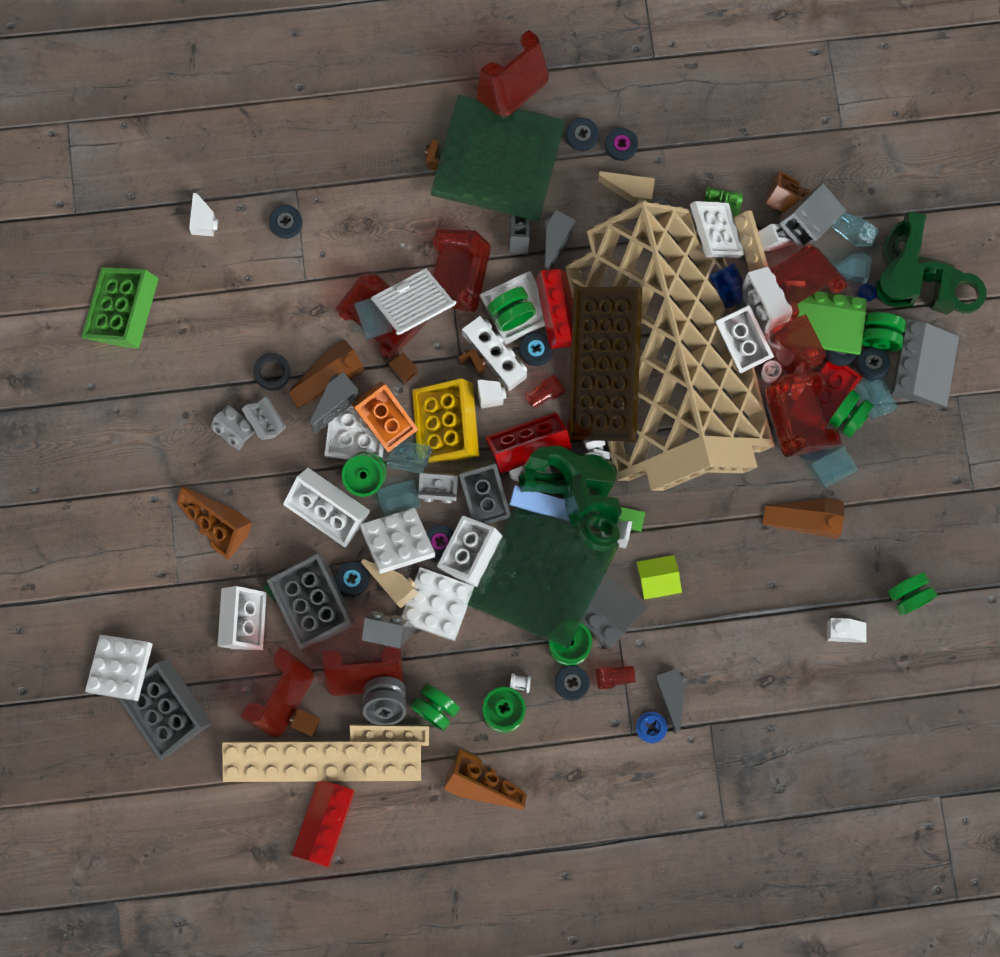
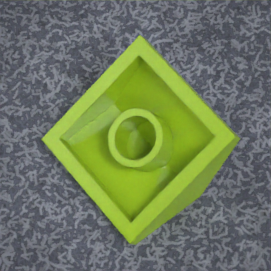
(659, 577)

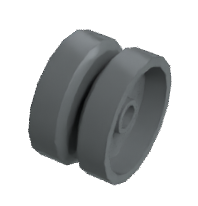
(384, 700)

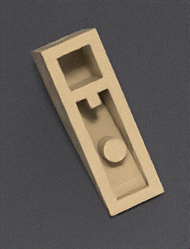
(628, 186)
(394, 583)

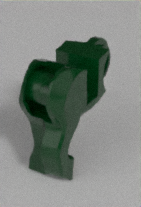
(905, 271)
(585, 487)

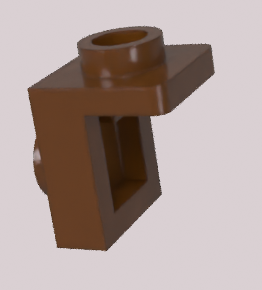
(431, 152)
(478, 362)

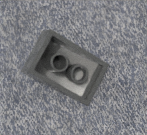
(559, 231)
(334, 401)
(484, 492)
(386, 630)

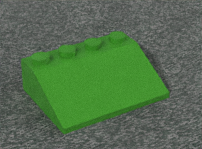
(120, 306)
(836, 320)

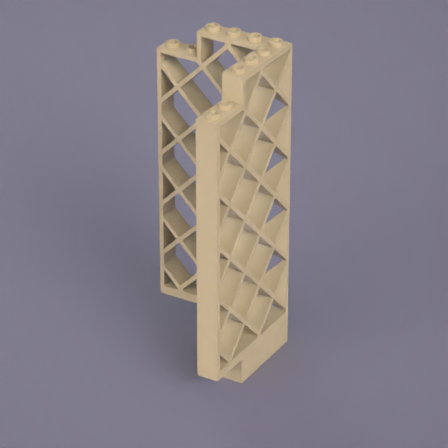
(720, 450)

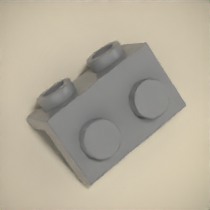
(264, 419)
(232, 427)
(438, 487)

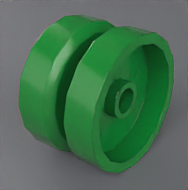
(511, 309)
(883, 331)
(851, 414)
(361, 484)
(911, 591)
(577, 652)
(504, 698)
(435, 707)

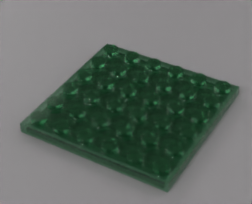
(498, 159)
(541, 577)

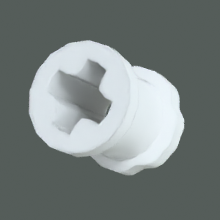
(520, 682)

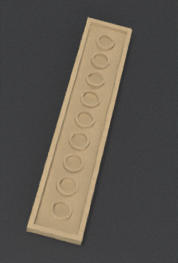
(321, 761)

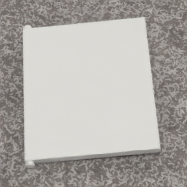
(412, 301)

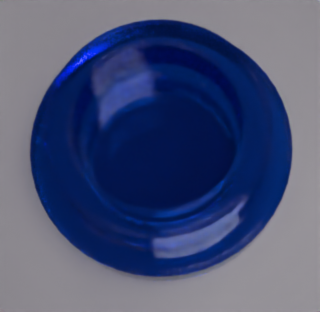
(867, 291)

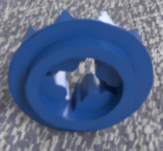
(649, 718)

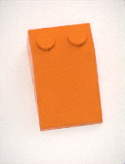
(384, 416)

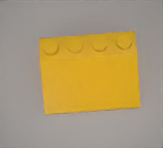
(447, 420)

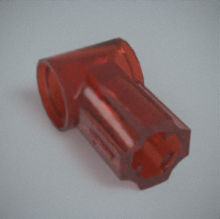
(549, 389)
(610, 677)

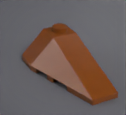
(784, 192)
(334, 361)
(814, 517)
(221, 524)
(476, 782)

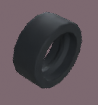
(272, 386)

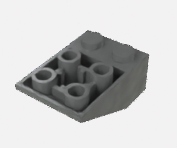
(811, 216)

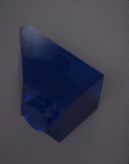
(728, 285)

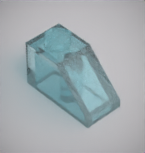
(856, 230)
(856, 267)

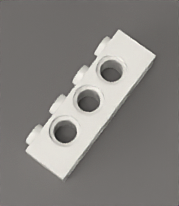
(508, 378)

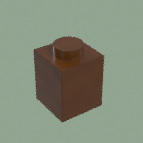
(403, 368)
(304, 723)

